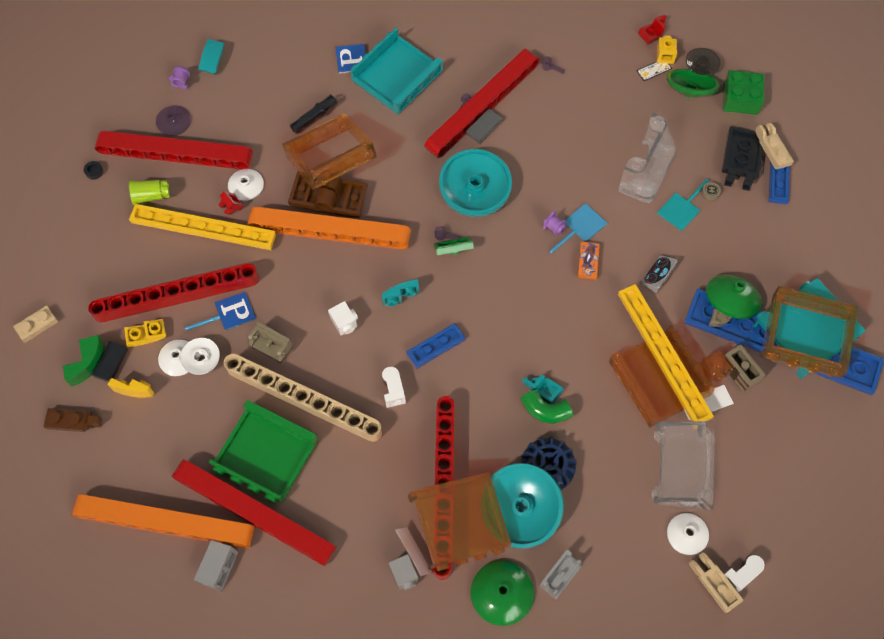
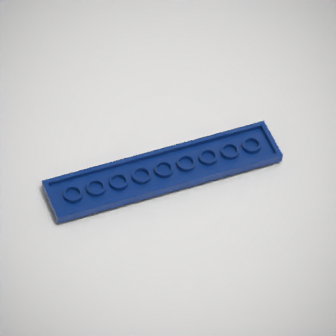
(863, 367)

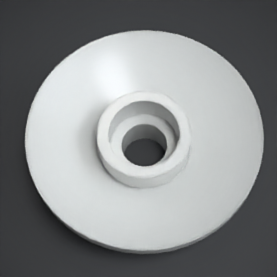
(248, 190)
(194, 350)
(169, 364)
(681, 540)

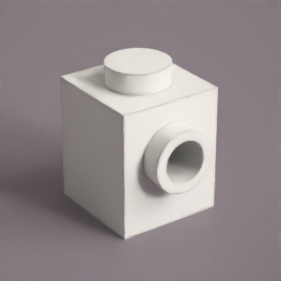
(343, 318)

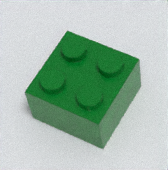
(743, 92)

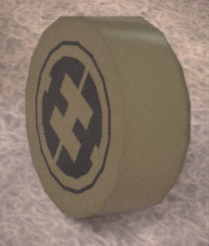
(711, 191)

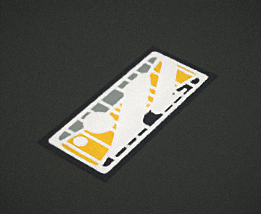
(653, 70)

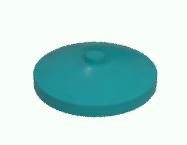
(475, 182)
(529, 503)

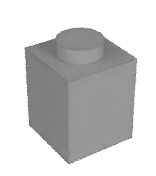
(404, 572)

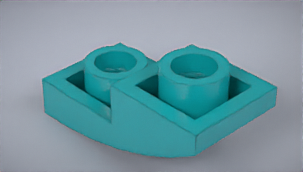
(211, 56)
(393, 295)

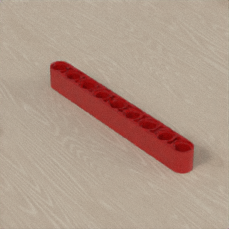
(484, 99)
(173, 150)
(165, 291)
(446, 455)
(254, 512)

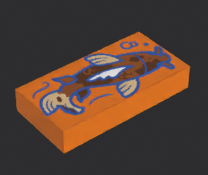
(588, 260)

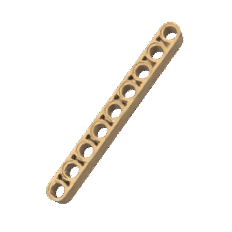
(308, 404)

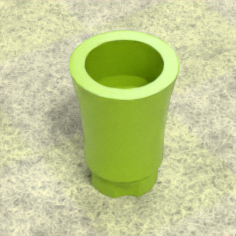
(148, 190)

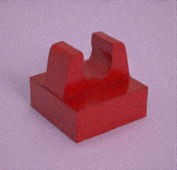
(231, 201)

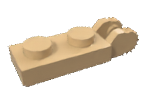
(773, 146)
(716, 584)

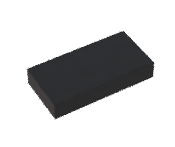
(110, 361)

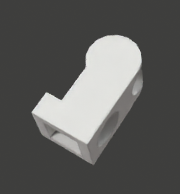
(393, 382)
(749, 570)

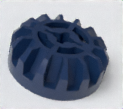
(564, 475)

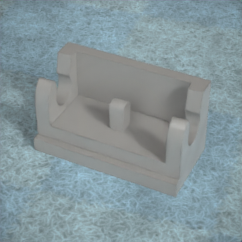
(216, 565)
(561, 574)

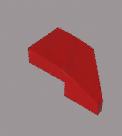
(653, 31)

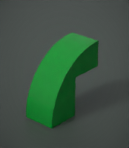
(91, 352)

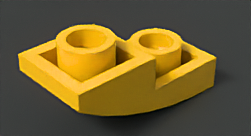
(145, 334)
(134, 389)

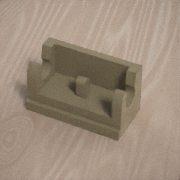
(270, 342)

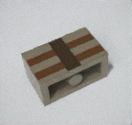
(743, 369)

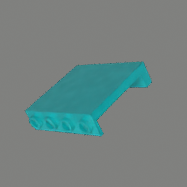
(395, 72)
(808, 330)

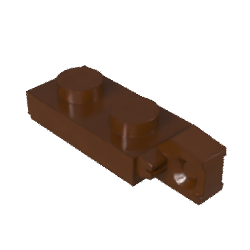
(70, 420)

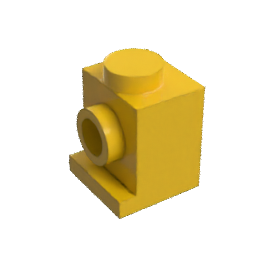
(666, 46)

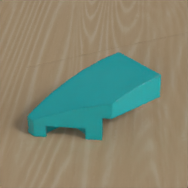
(547, 388)

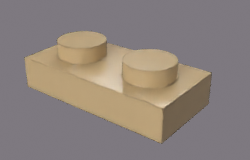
(35, 324)

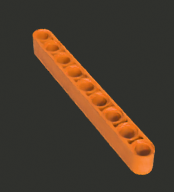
(330, 227)
(163, 521)

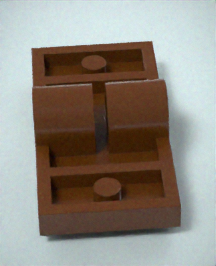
(336, 196)

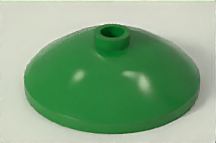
(692, 84)
(734, 296)
(497, 607)

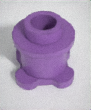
(179, 77)
(555, 224)

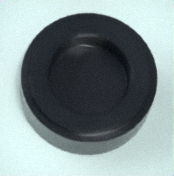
(93, 170)

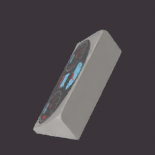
(659, 273)

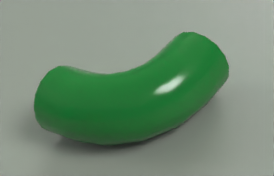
(546, 412)

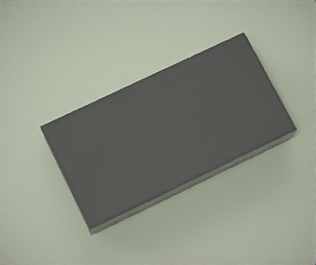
(484, 126)

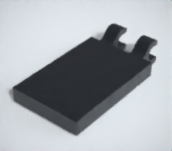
(742, 157)

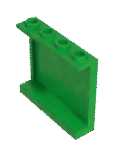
(265, 452)

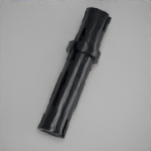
(318, 110)

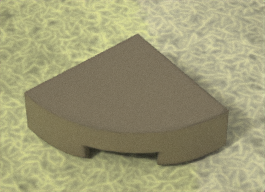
(718, 319)

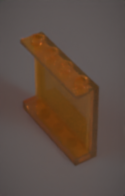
(648, 384)
(461, 520)

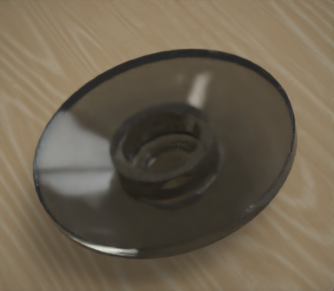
(703, 61)

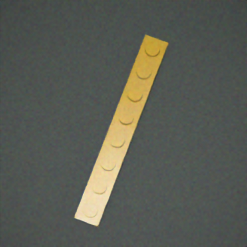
(203, 227)
(665, 354)

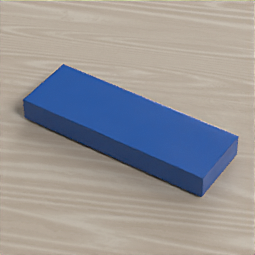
(779, 185)
(435, 346)

